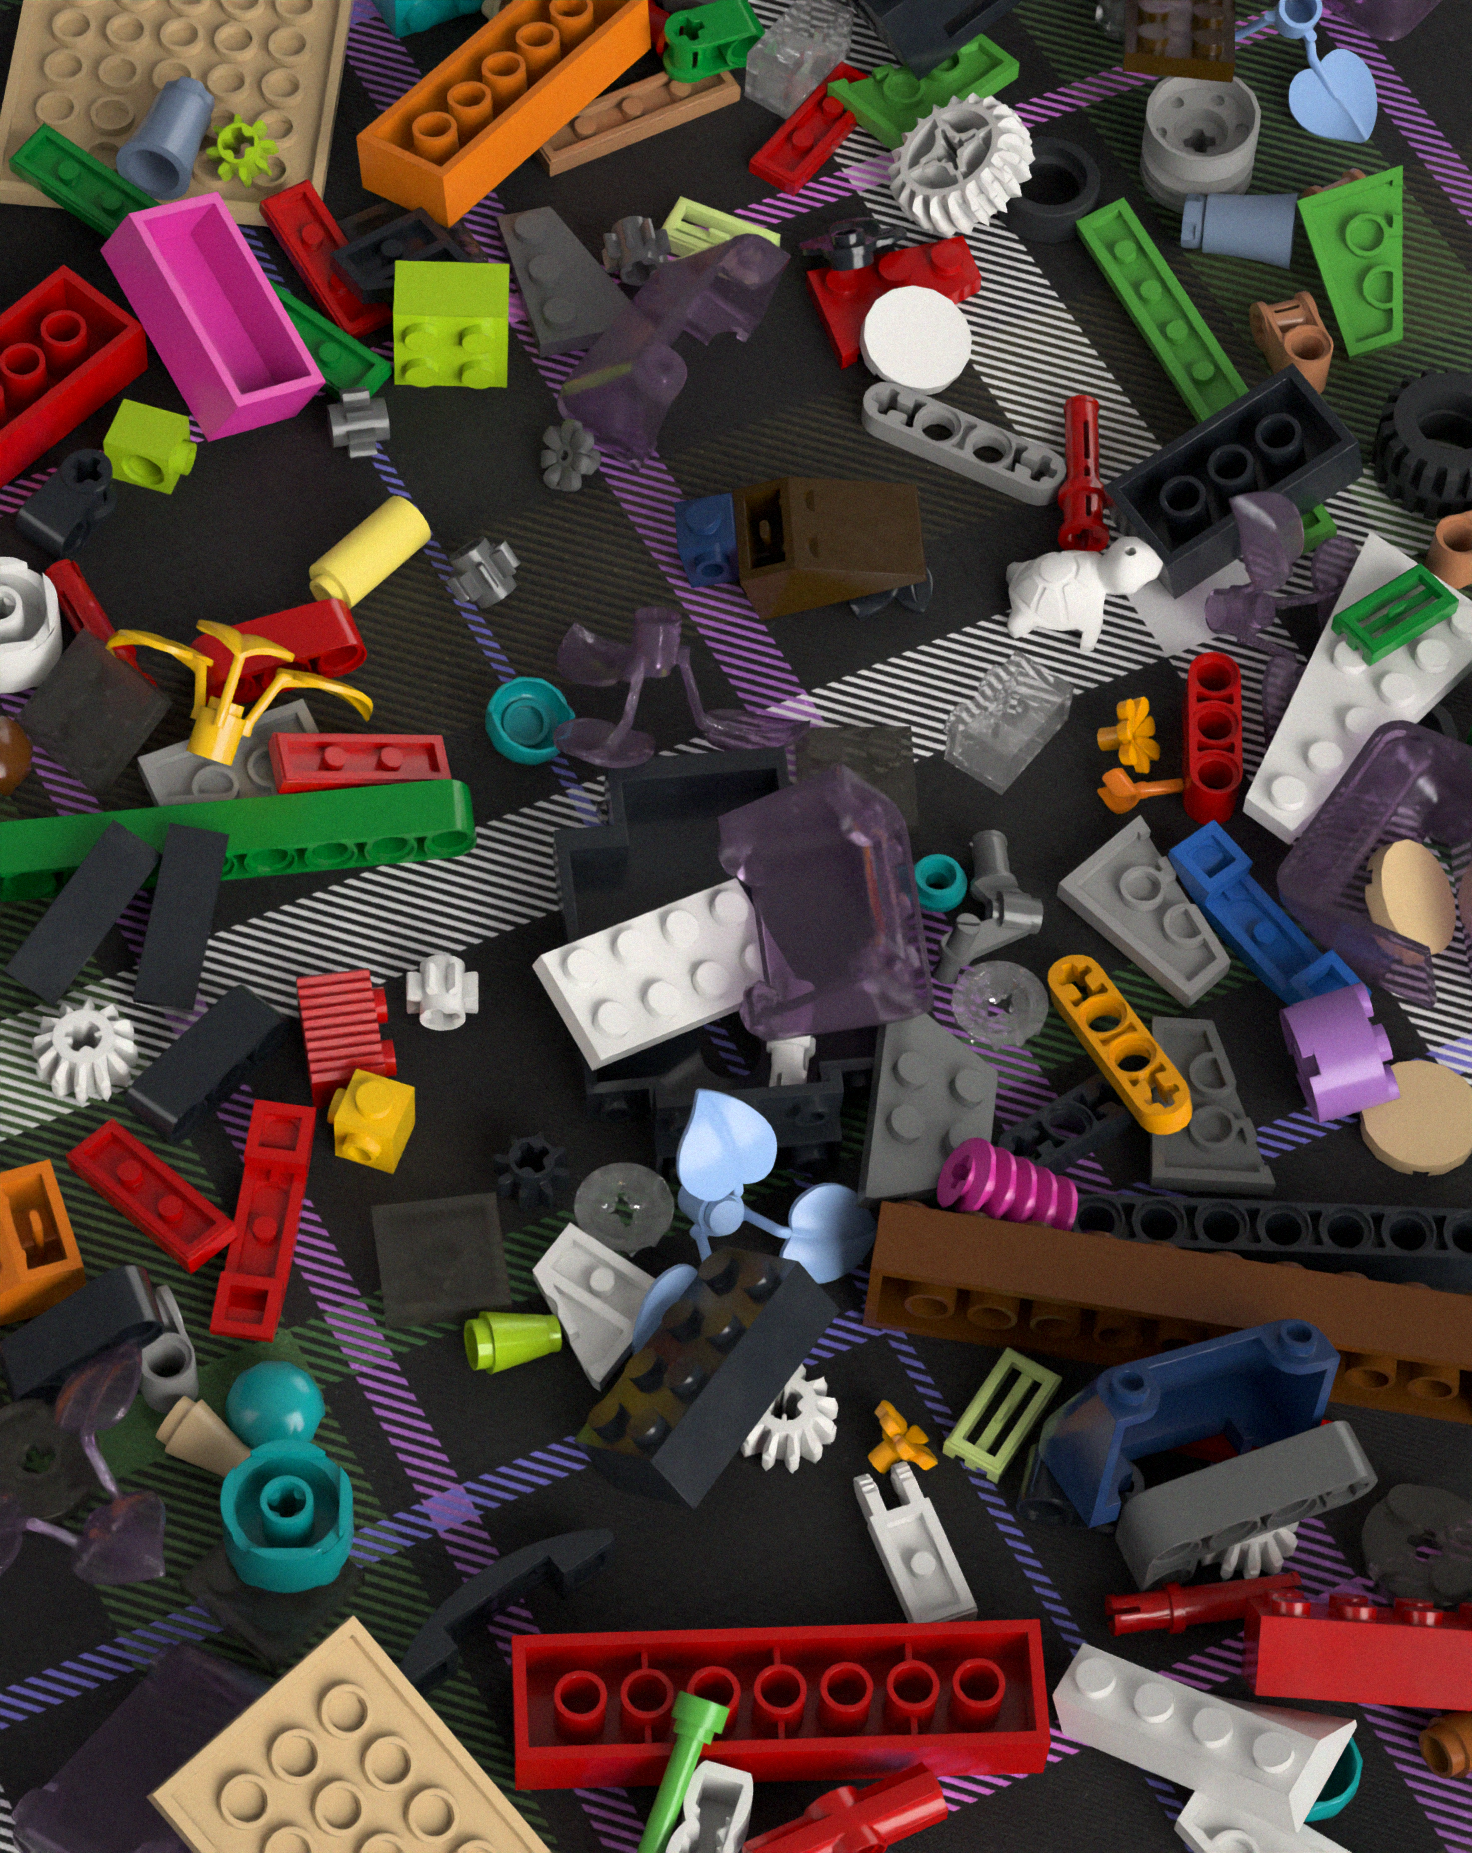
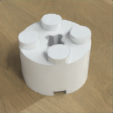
(28, 626)

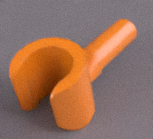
(1123, 794)

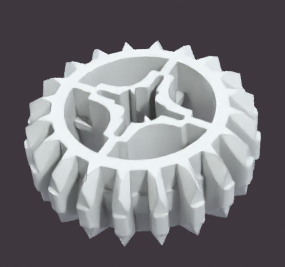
(961, 164)

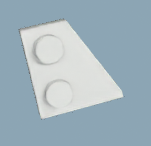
(594, 1299)

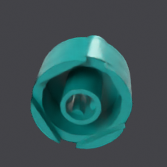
(294, 1550)

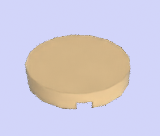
(1411, 894)
(1428, 1123)

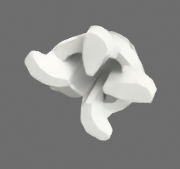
(1070, 587)

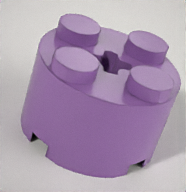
(1339, 1053)

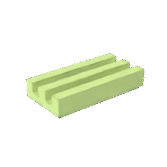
(688, 238)
(977, 1454)

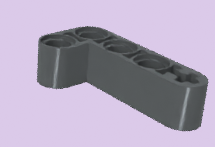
(1240, 1499)

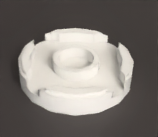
(916, 339)

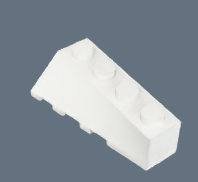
(1226, 1748)

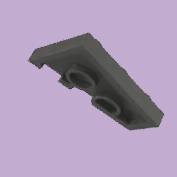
(1219, 1142)

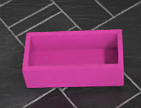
(212, 315)

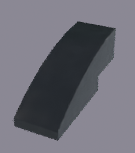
(83, 912)

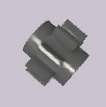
(635, 249)
(358, 422)
(483, 572)

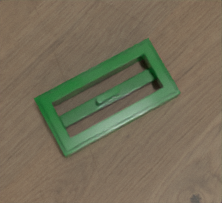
(1378, 648)

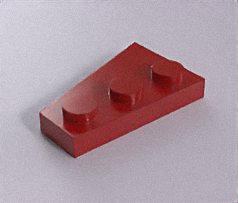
(848, 295)

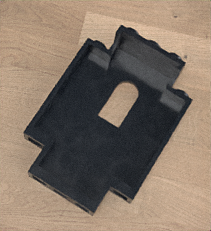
(651, 855)

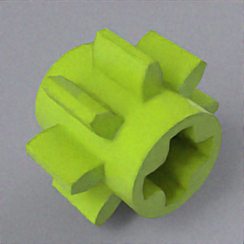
(230, 143)

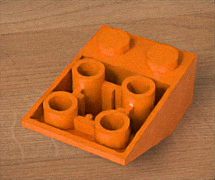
(36, 1244)

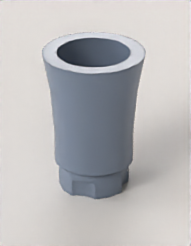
(168, 139)
(1241, 226)

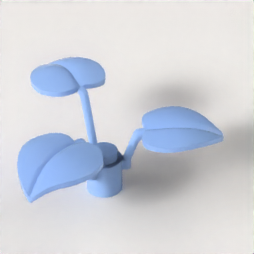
(1332, 96)
(736, 1146)

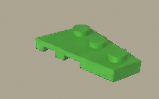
(894, 97)
(1359, 257)

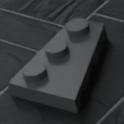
(558, 282)

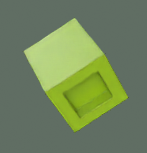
(149, 446)

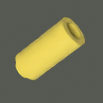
(370, 552)

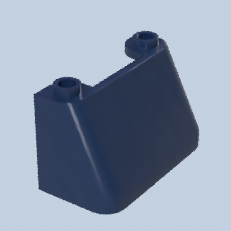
(1240, 1385)

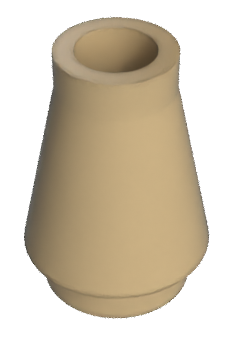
(201, 1438)

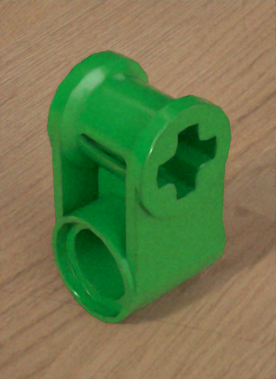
(715, 35)

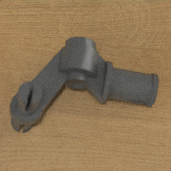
(1007, 912)

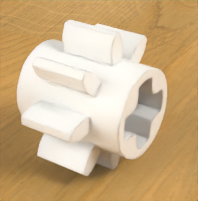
(442, 992)

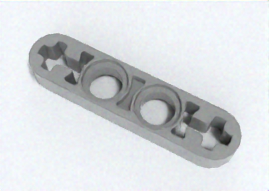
(967, 436)

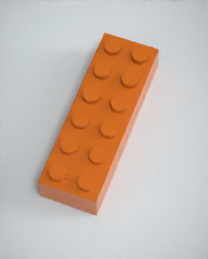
(498, 101)

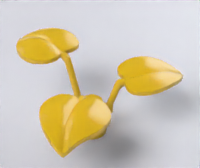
(220, 723)

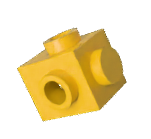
(372, 1120)

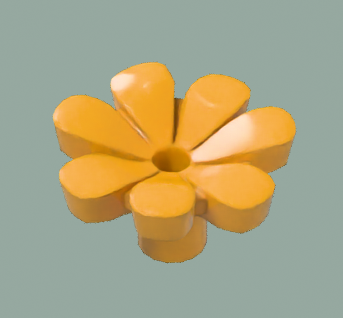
(1132, 735)
(899, 1441)

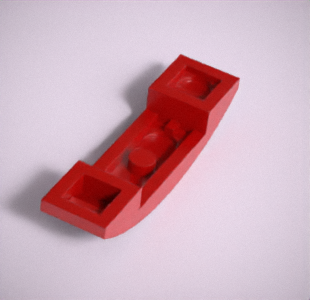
(266, 1222)

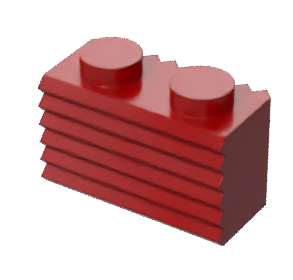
(342, 1030)

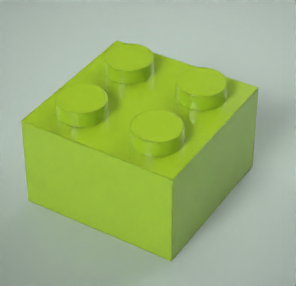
(451, 324)

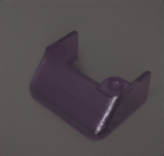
(1396, 789)

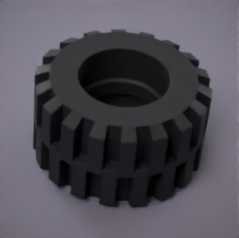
(1411, 465)

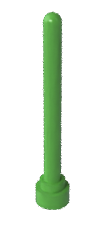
(695, 1725)

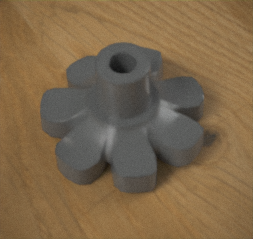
(569, 456)

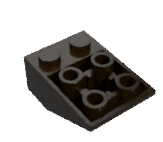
(825, 541)

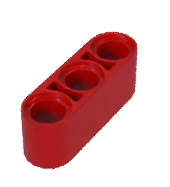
(317, 634)
(1216, 716)

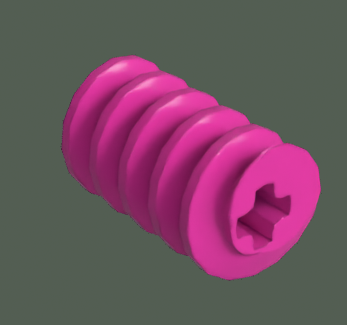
(1005, 1186)

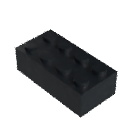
(1265, 441)
(706, 1375)

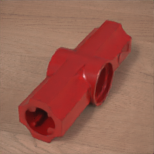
(861, 1819)

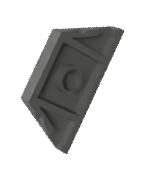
(922, 1105)

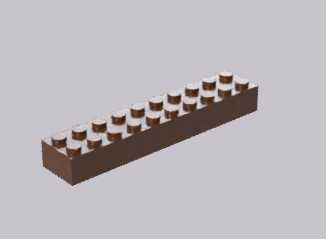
(1134, 1300)

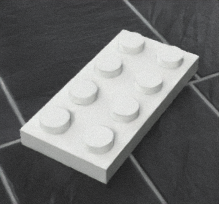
(655, 973)

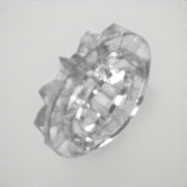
(993, 983)
(641, 1189)

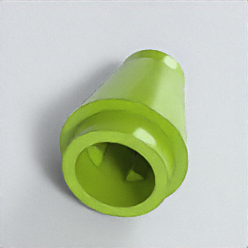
(509, 1339)

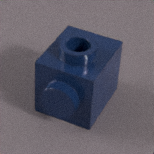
(707, 539)

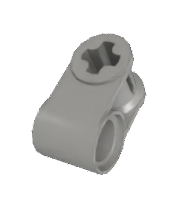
(169, 1351)

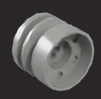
(1198, 139)

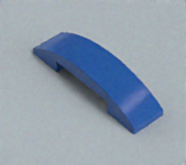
(1251, 922)

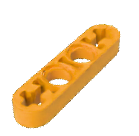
(1123, 1041)

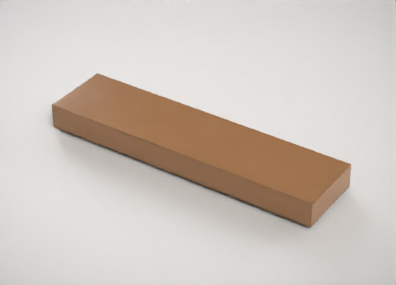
(632, 116)

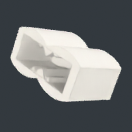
(714, 1811)

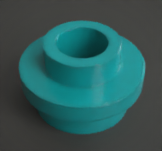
(941, 870)

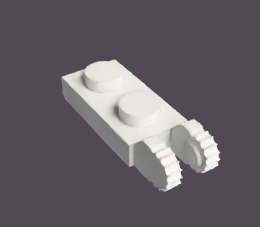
(915, 1551)

